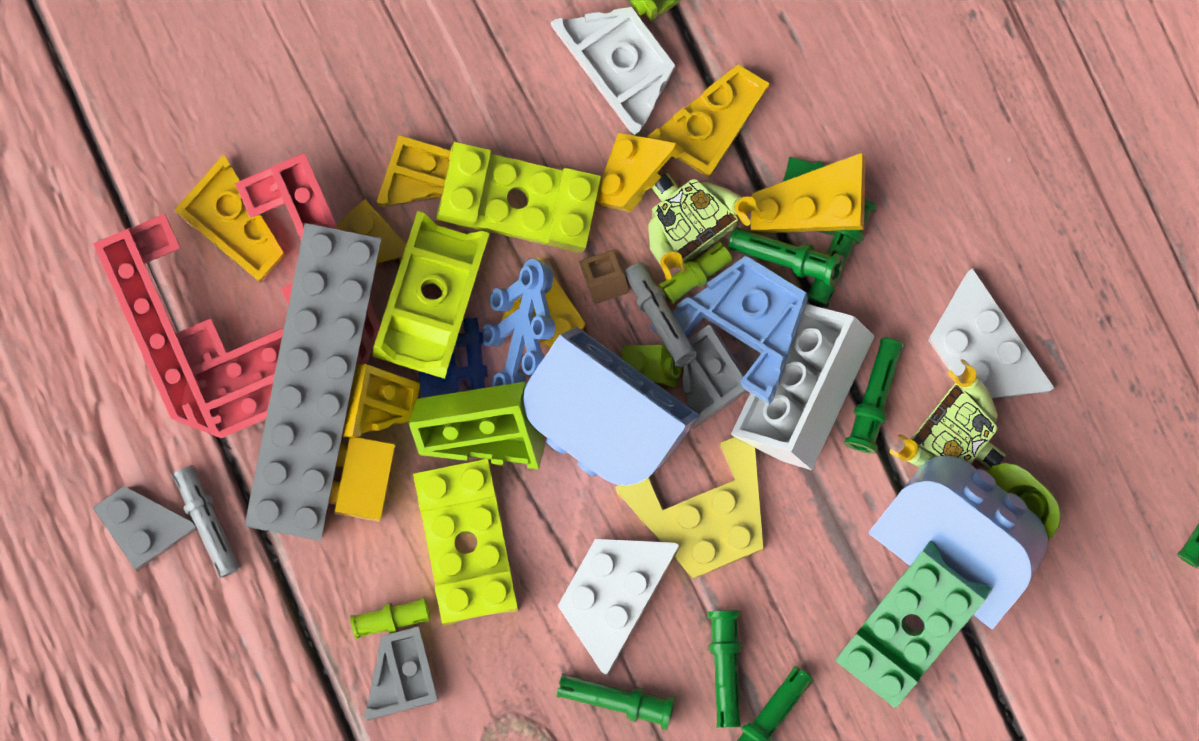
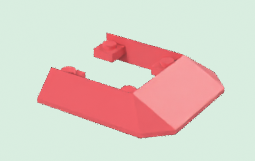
(191, 367)

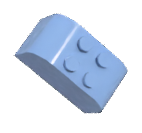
(604, 411)
(975, 526)

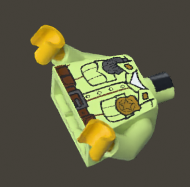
(692, 219)
(957, 425)

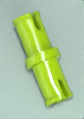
(696, 272)
(390, 618)

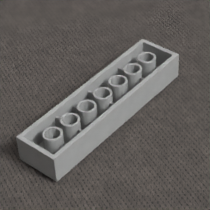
(312, 382)

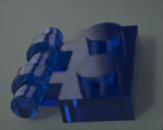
(475, 371)

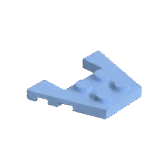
(756, 310)

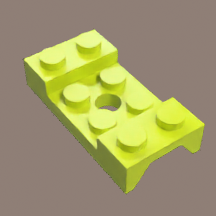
(557, 200)
(422, 330)
(455, 503)

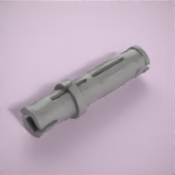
(652, 301)
(210, 530)

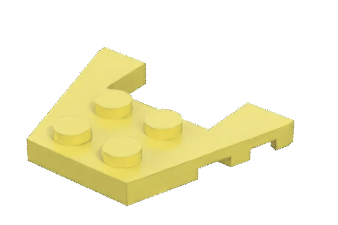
(711, 526)

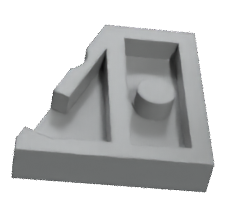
(712, 377)
(141, 526)
(400, 676)

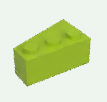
(478, 425)

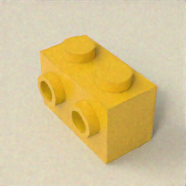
(363, 478)

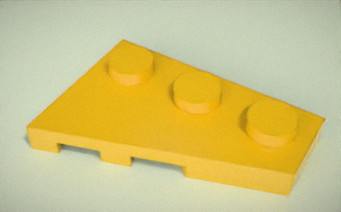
(713, 119)
(815, 201)
(221, 217)

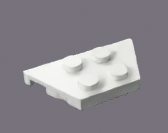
(620, 61)
(981, 335)
(613, 593)

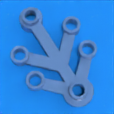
(533, 283)

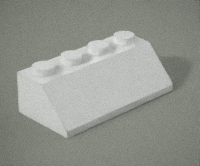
(811, 388)

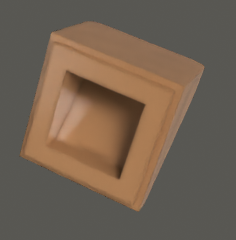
(604, 276)

